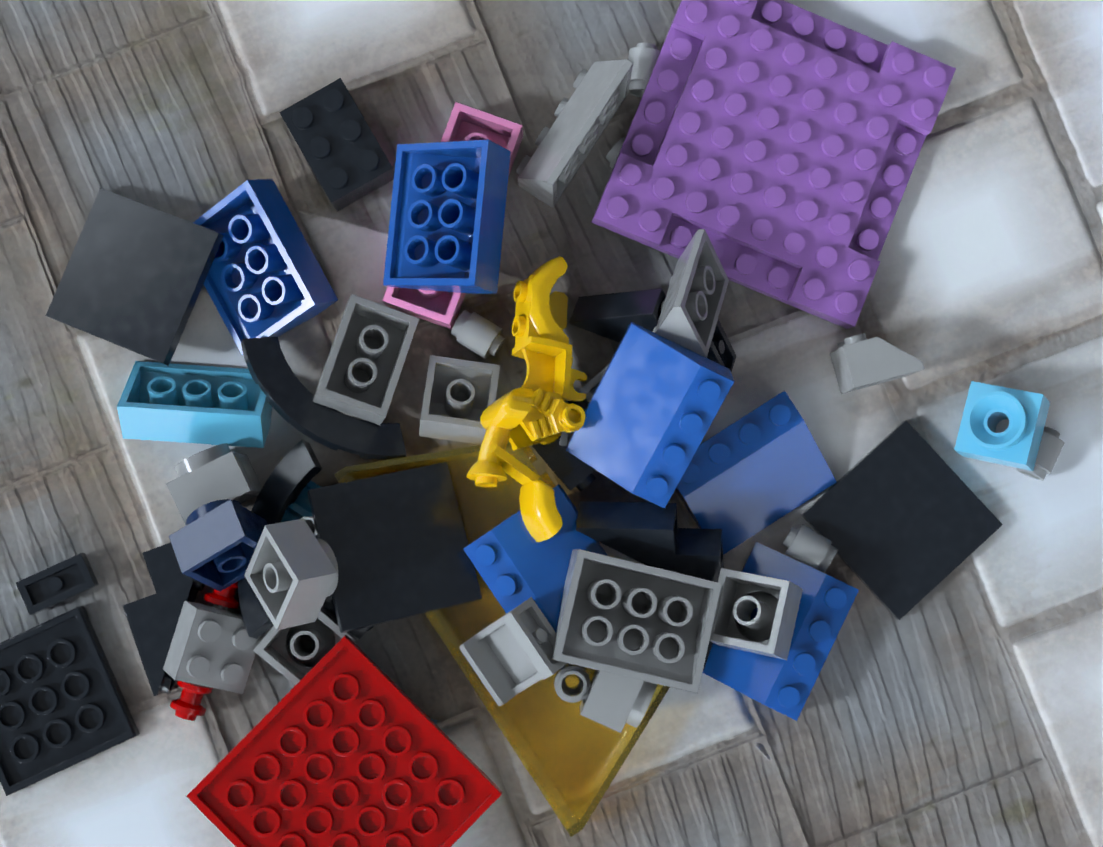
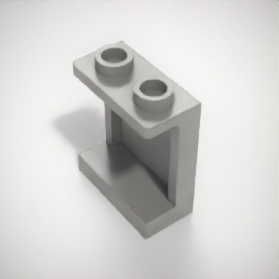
(513, 652)

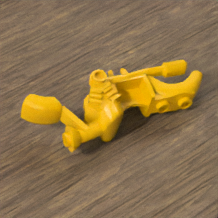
(537, 408)

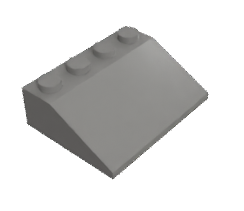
(576, 130)
(635, 620)

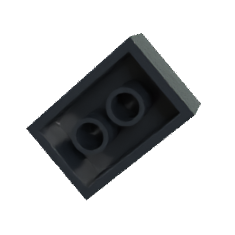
(338, 144)

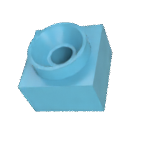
(988, 406)

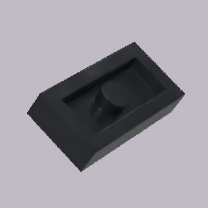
(57, 583)

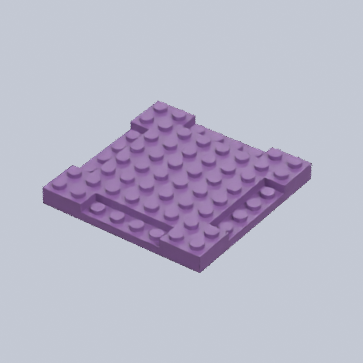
(779, 146)

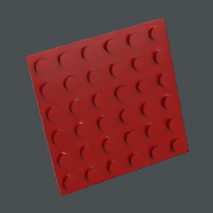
(345, 768)

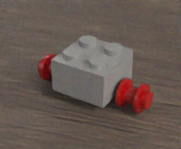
(209, 651)

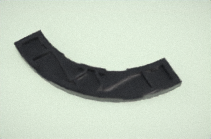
(312, 419)
(276, 495)

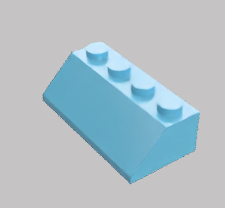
(194, 405)

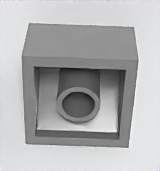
(869, 362)
(456, 398)

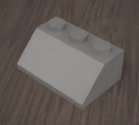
(694, 297)

